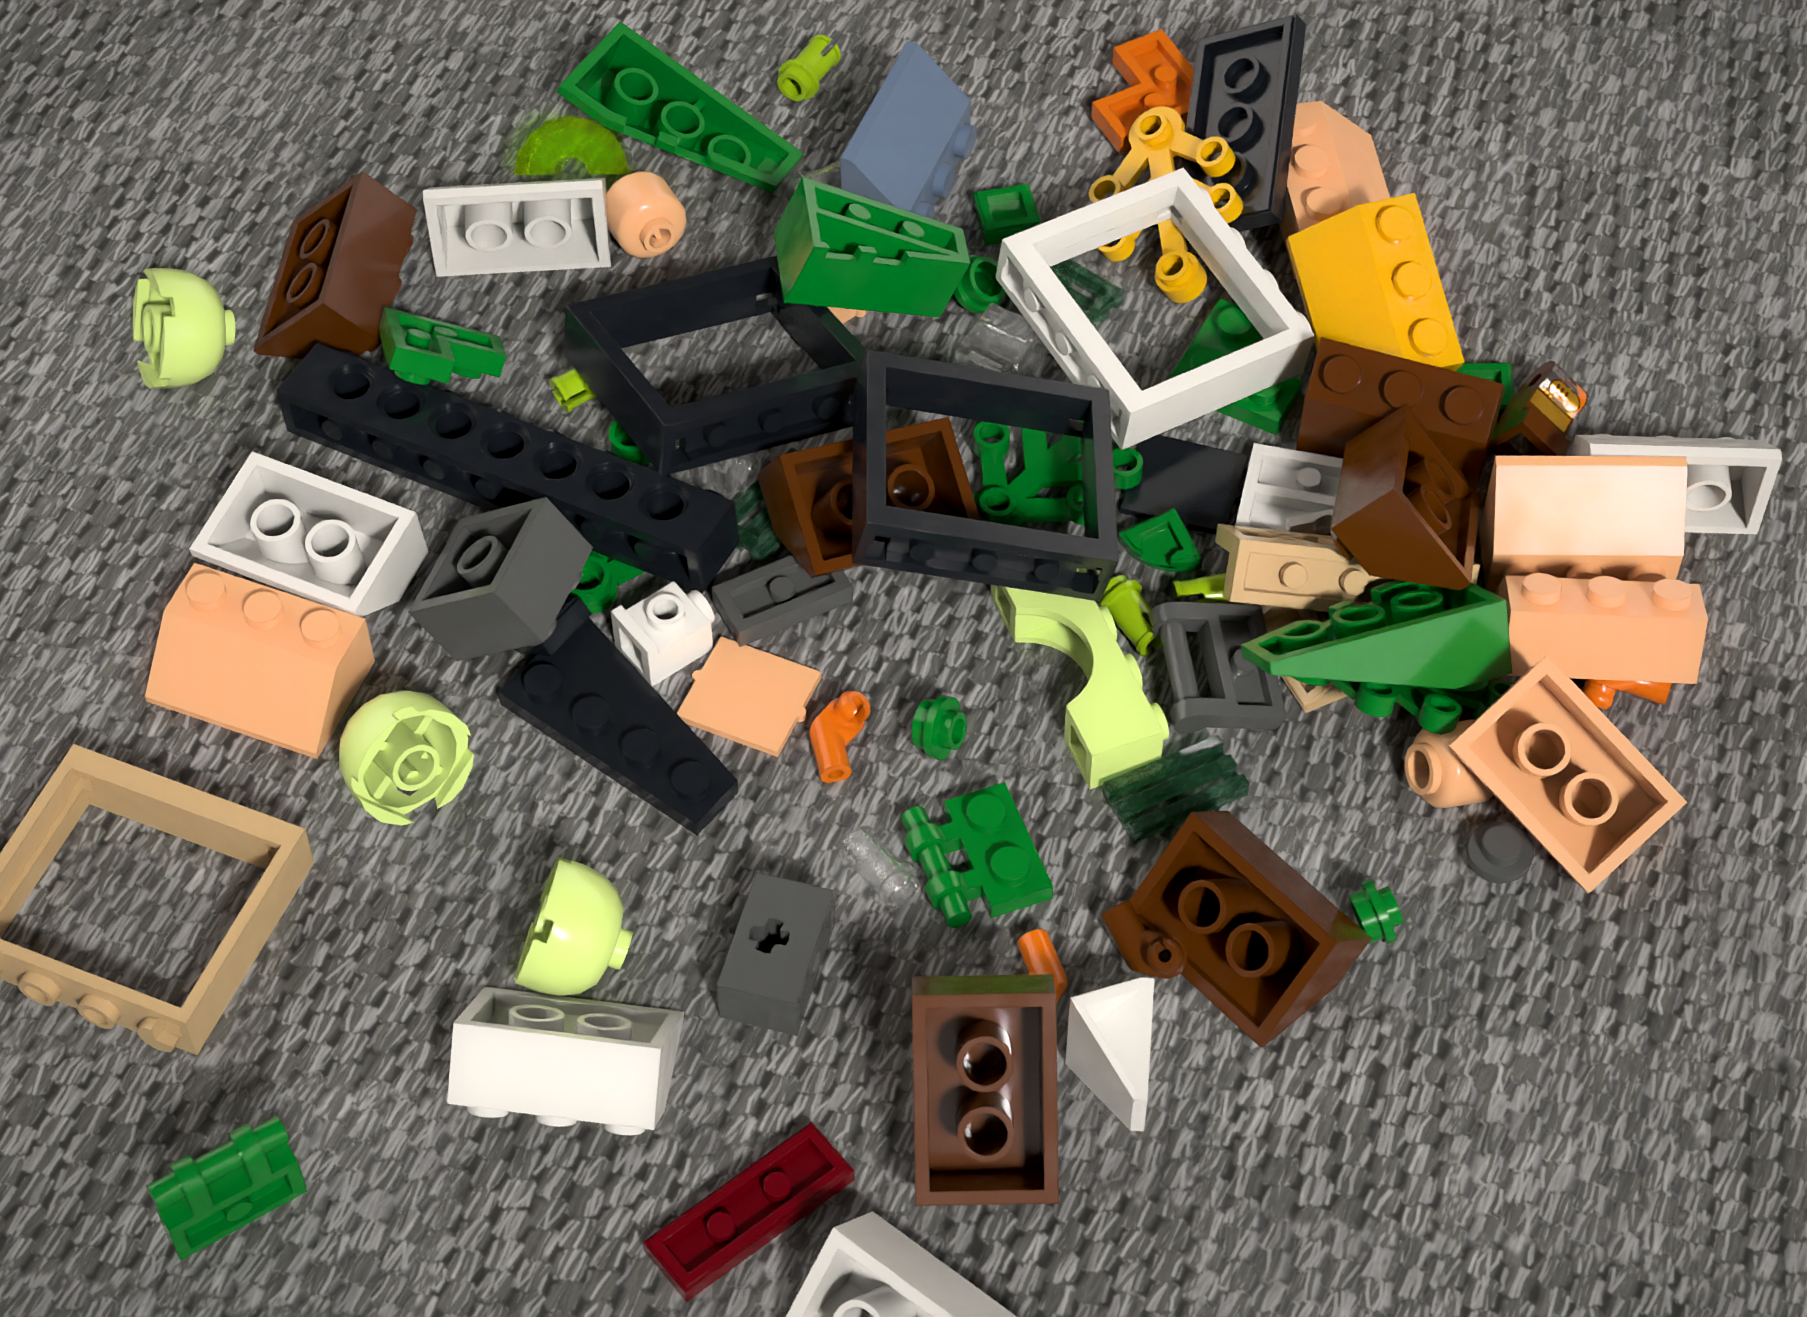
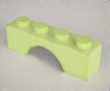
(1110, 721)

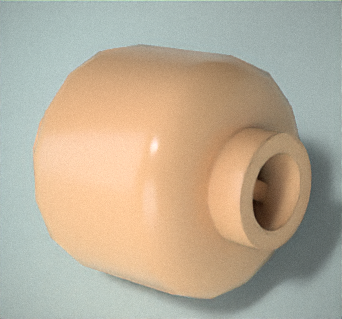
(641, 211)
(1439, 773)

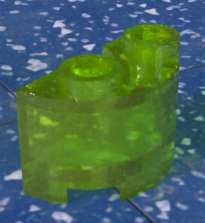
(569, 138)

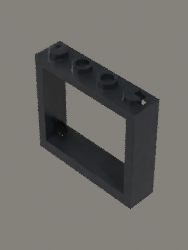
(726, 423)
(971, 547)

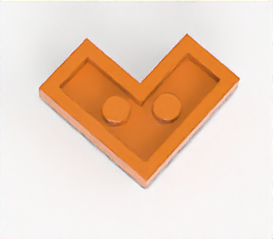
(1156, 78)

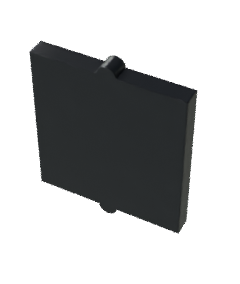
(1187, 477)

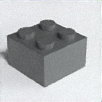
(501, 580)

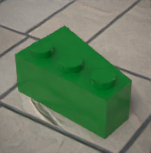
(866, 254)

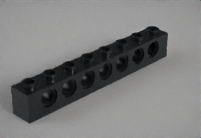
(506, 462)

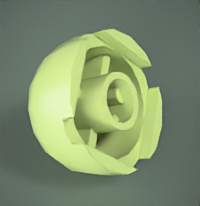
(180, 327)
(404, 744)
(573, 932)

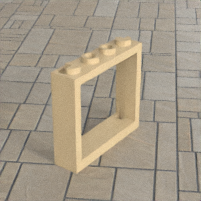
(181, 811)

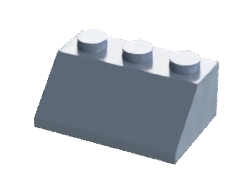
(910, 137)

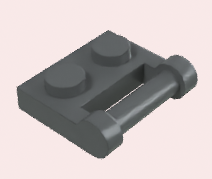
(1239, 689)

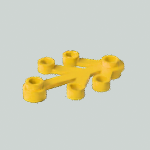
(1155, 141)

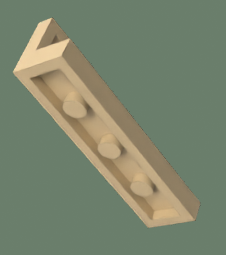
(1293, 570)

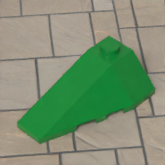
(660, 102)
(1399, 638)

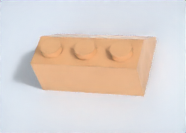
(1329, 169)
(1584, 517)
(1606, 627)
(258, 660)
(1567, 774)

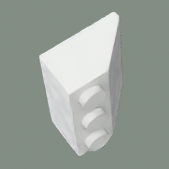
(518, 226)
(1725, 476)
(313, 537)
(563, 1059)
(881, 1272)

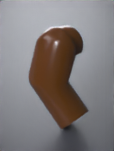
(1142, 948)

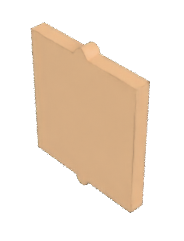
(749, 696)

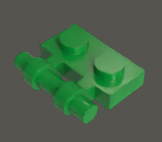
(995, 847)
(227, 1186)

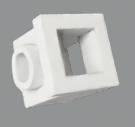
(664, 631)

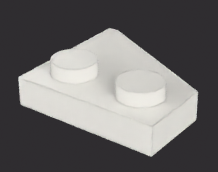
(1289, 490)

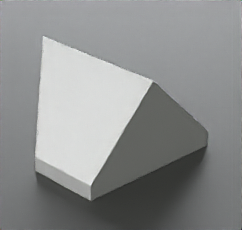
(1112, 1046)

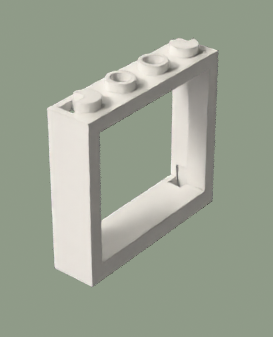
(1086, 357)

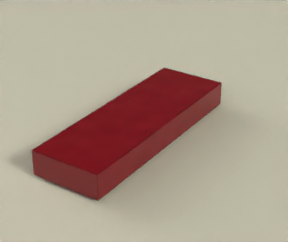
(748, 1211)

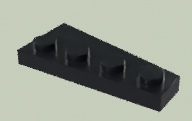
(622, 726)

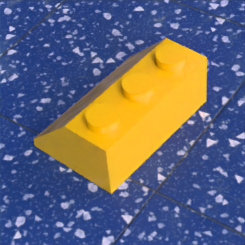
(1376, 283)

